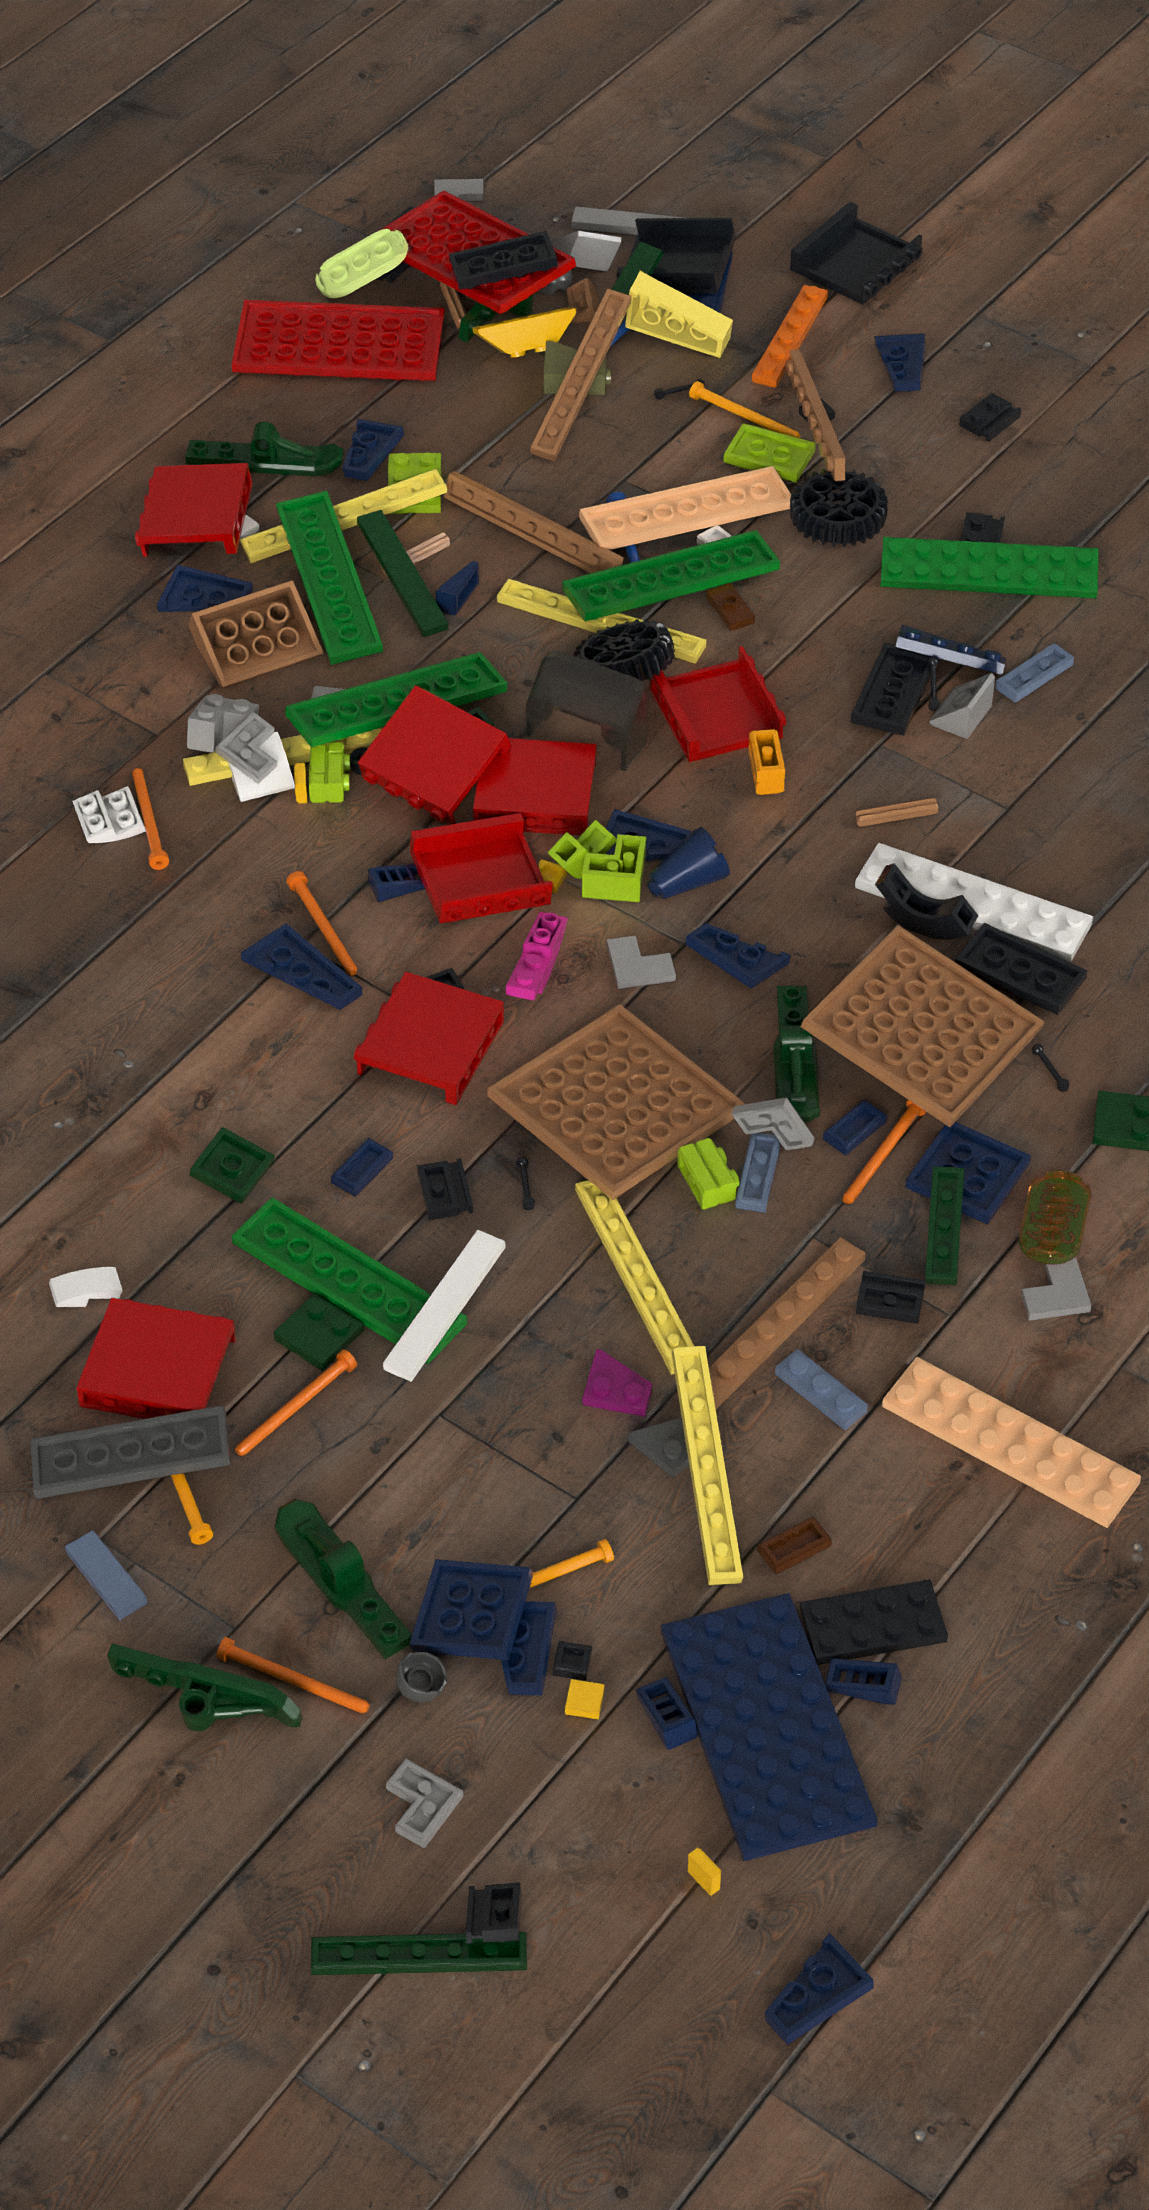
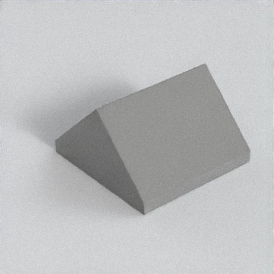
(589, 249)
(965, 706)

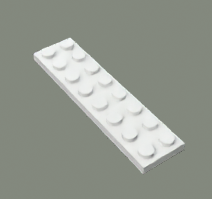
(1009, 910)

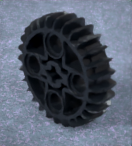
(838, 509)
(630, 648)

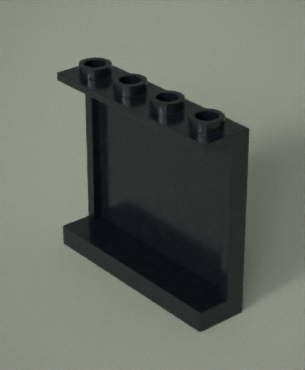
(692, 250)
(853, 255)

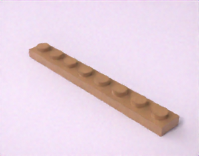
(580, 375)
(817, 416)
(529, 525)
(783, 1318)

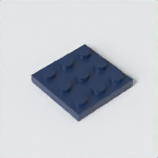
(988, 1166)
(471, 1609)

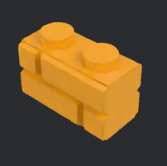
(766, 762)

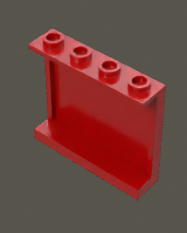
(195, 505)
(717, 707)
(431, 754)
(542, 782)
(478, 868)
(431, 1034)
(153, 1360)

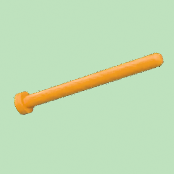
(698, 391)
(200, 1532)
(602, 1551)

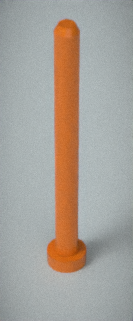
(158, 858)
(297, 882)
(882, 1152)
(344, 1362)
(228, 1651)

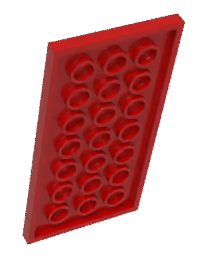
(453, 225)
(339, 340)

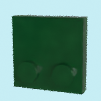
(1122, 1120)
(232, 1165)
(318, 1331)

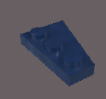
(903, 359)
(370, 447)
(198, 590)
(660, 837)
(741, 960)
(531, 1649)
(821, 1989)

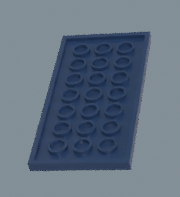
(768, 1727)

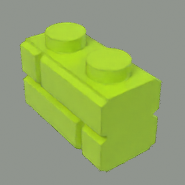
(328, 774)
(707, 1173)

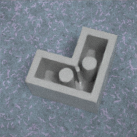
(216, 719)

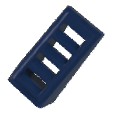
(456, 590)
(384, 883)
(873, 1692)
(676, 1730)

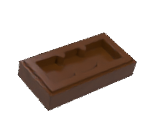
(730, 606)
(794, 1545)

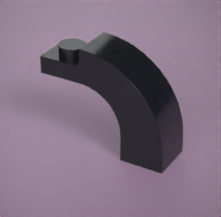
(920, 913)

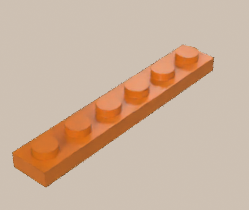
(789, 335)

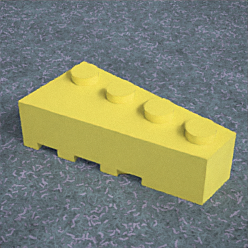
(676, 317)

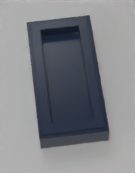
(854, 1127)
(361, 1167)

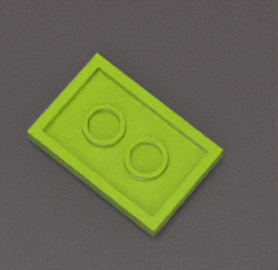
(762, 448)
(408, 465)

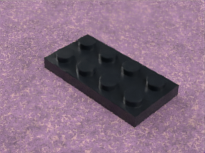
(503, 260)
(892, 690)
(1021, 968)
(873, 1622)

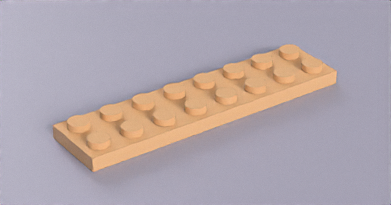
(686, 508)
(1012, 1442)

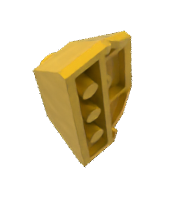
(526, 332)

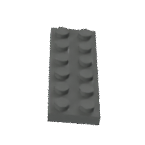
(130, 1452)

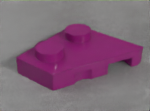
(616, 1387)

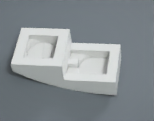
(79, 1286)

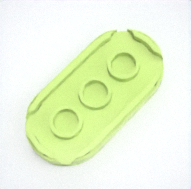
(361, 263)

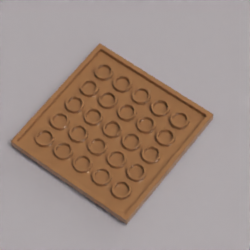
(923, 1025)
(615, 1101)

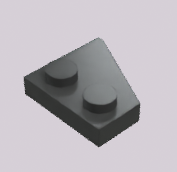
(663, 1445)

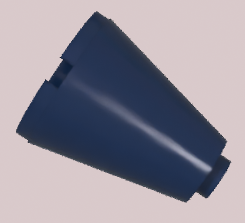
(689, 866)

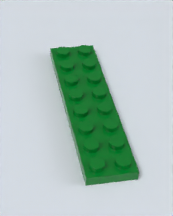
(989, 567)
(670, 575)
(329, 578)
(374, 703)
(336, 1272)

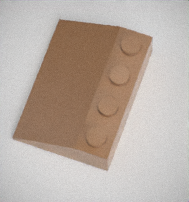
(255, 634)

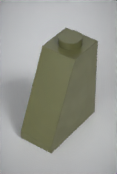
(556, 364)

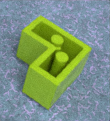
(616, 875)

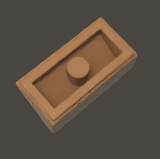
(585, 299)

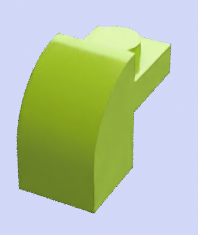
(571, 852)

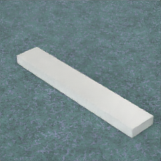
(444, 1305)

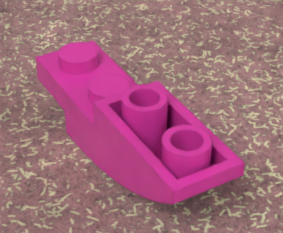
(538, 956)

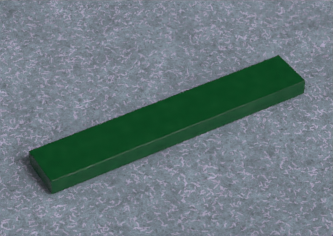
(402, 573)
(414, 1954)

